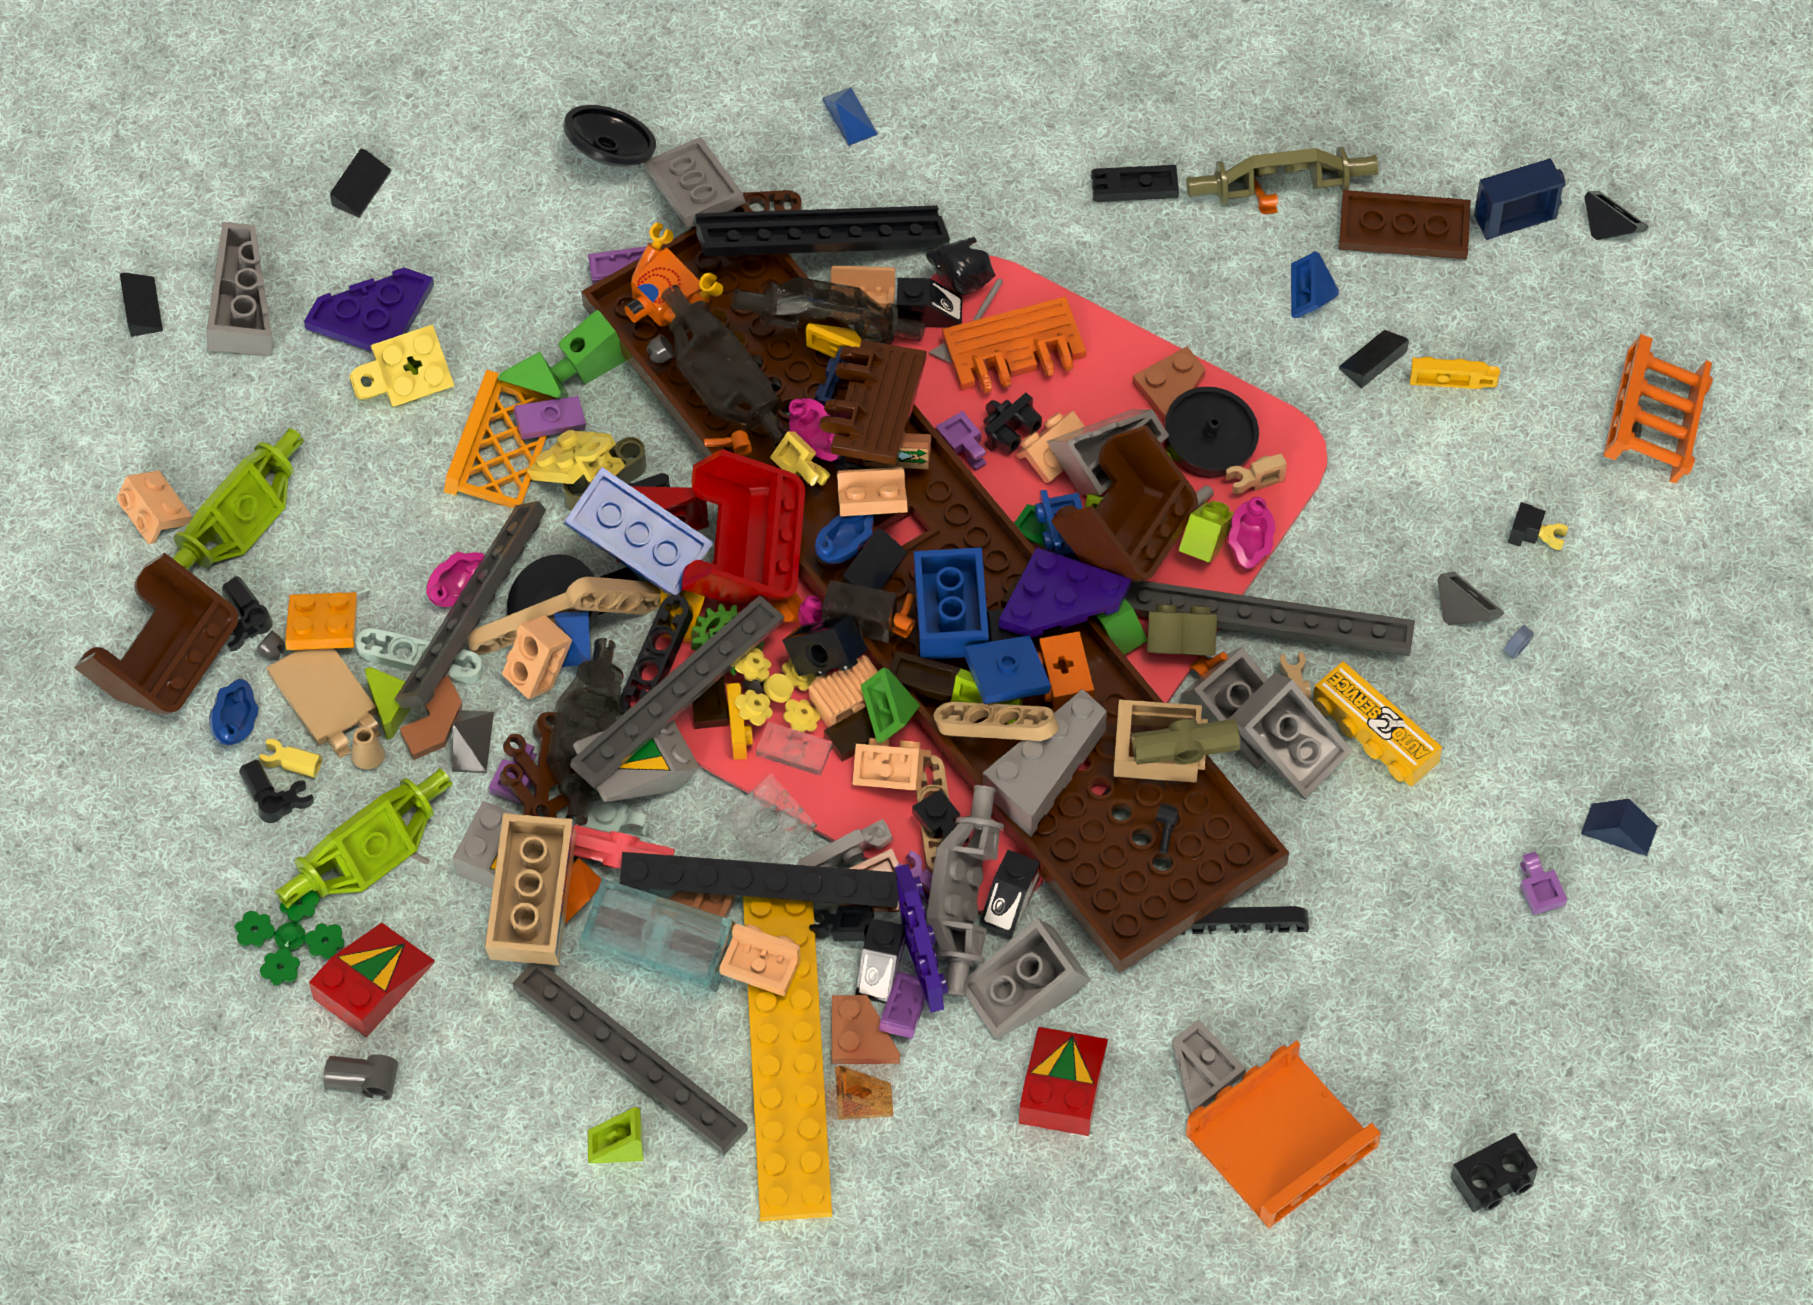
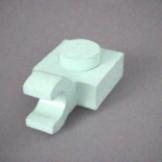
(615, 817)

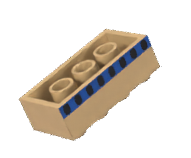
(531, 889)

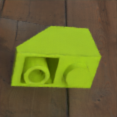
(1206, 531)

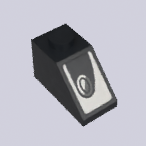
(928, 302)
(1010, 893)
(880, 959)

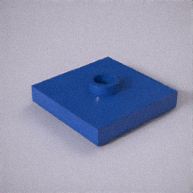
(1007, 669)

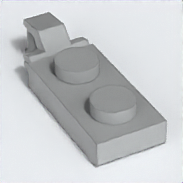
(850, 847)

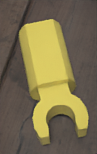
(291, 759)

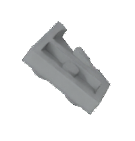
(1204, 1065)

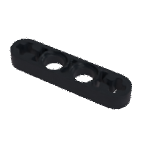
(661, 658)
(1244, 917)

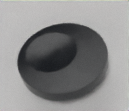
(1210, 431)
(545, 580)

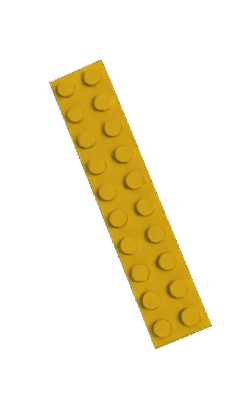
(789, 1074)

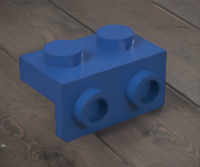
(1045, 511)

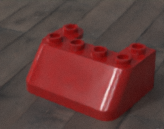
(754, 530)

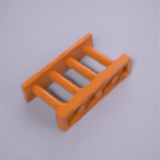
(1628, 411)

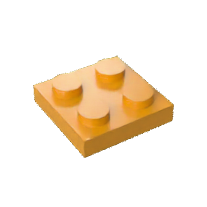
(321, 621)

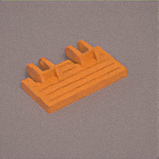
(1012, 343)

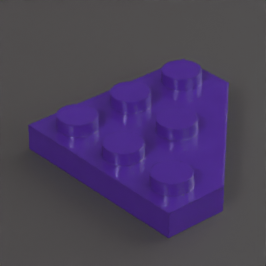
(371, 309)
(1061, 593)
(920, 937)

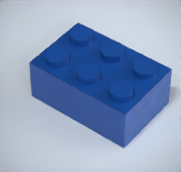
(950, 601)

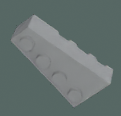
(1037, 771)

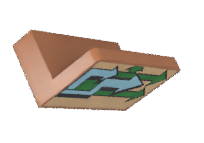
(913, 454)

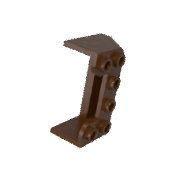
(1138, 513)
(173, 645)

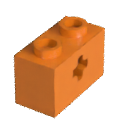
(1067, 656)

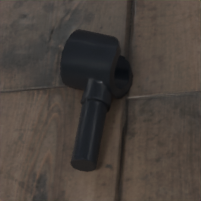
(1167, 815)

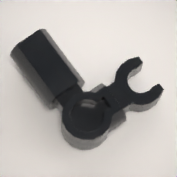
(254, 617)
(272, 805)

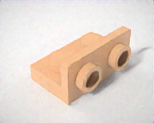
(872, 491)
(889, 766)

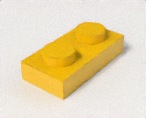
(740, 733)

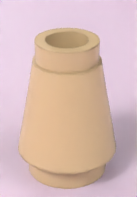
(366, 749)

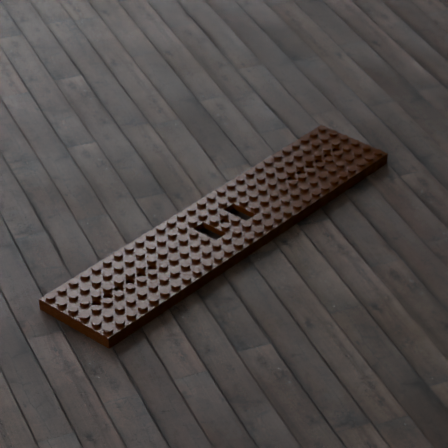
(1082, 849)

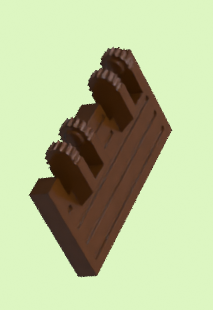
(879, 410)

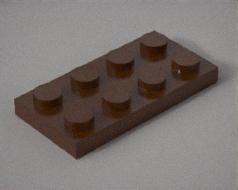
(1404, 224)

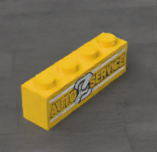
(1376, 724)

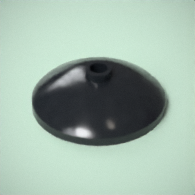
(609, 135)

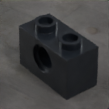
(825, 645)

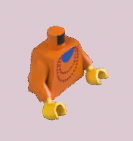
(657, 272)

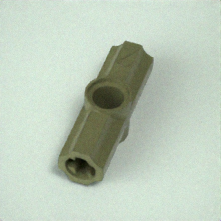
(1185, 741)

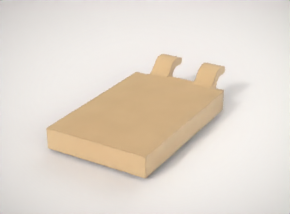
(324, 696)

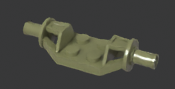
(1292, 161)

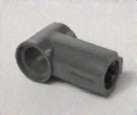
(368, 1076)

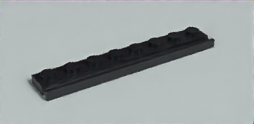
(820, 230)

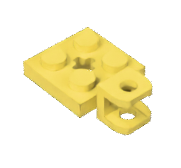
(388, 372)
(576, 455)

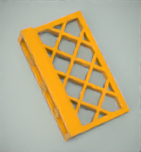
(472, 441)

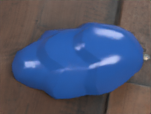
(843, 537)
(233, 713)

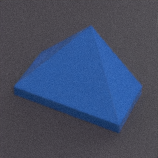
(849, 116)
(1310, 285)
(577, 627)

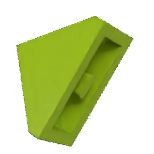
(383, 692)
(617, 1139)

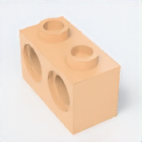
(536, 656)

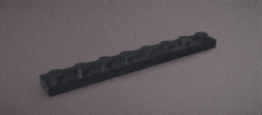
(759, 879)

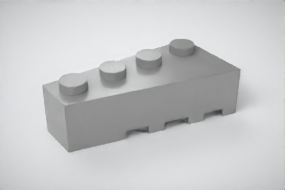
(238, 302)

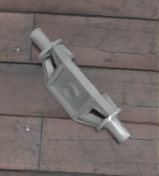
(956, 889)

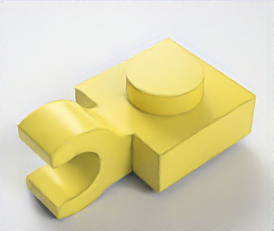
(795, 456)

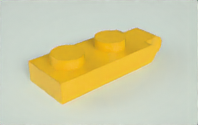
(1453, 373)

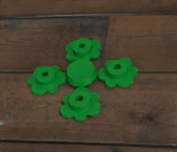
(289, 938)

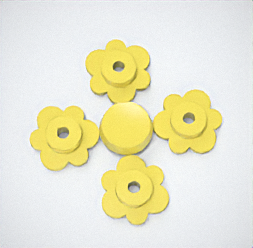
(777, 688)

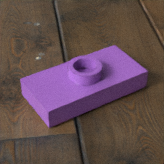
(608, 262)
(549, 417)
(903, 1006)

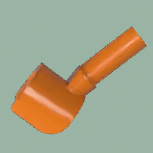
(1266, 203)
(738, 439)
(902, 623)
(1203, 663)

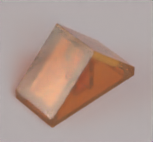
(861, 1095)

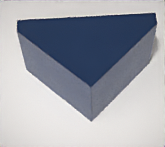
(1620, 825)

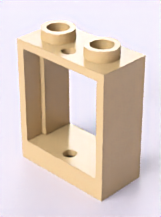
(1158, 715)

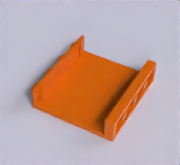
(1279, 1135)

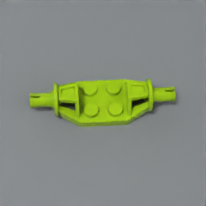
(240, 505)
(367, 842)

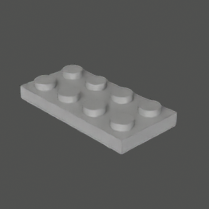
(694, 181)

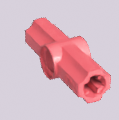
(608, 847)

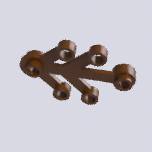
(539, 775)

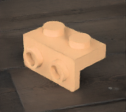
(875, 281)
(1037, 449)
(152, 504)
(761, 959)

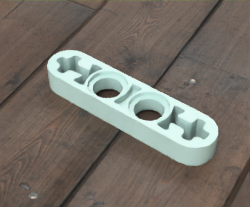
(418, 647)

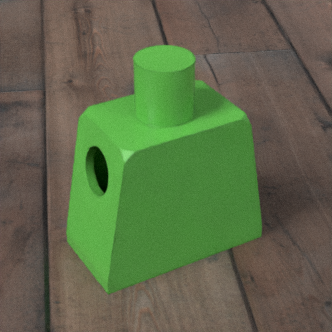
(589, 350)

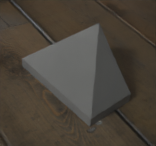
(1463, 602)
(471, 741)

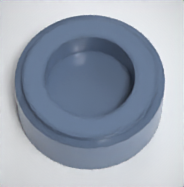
(1518, 641)

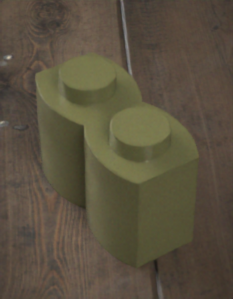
(1182, 631)

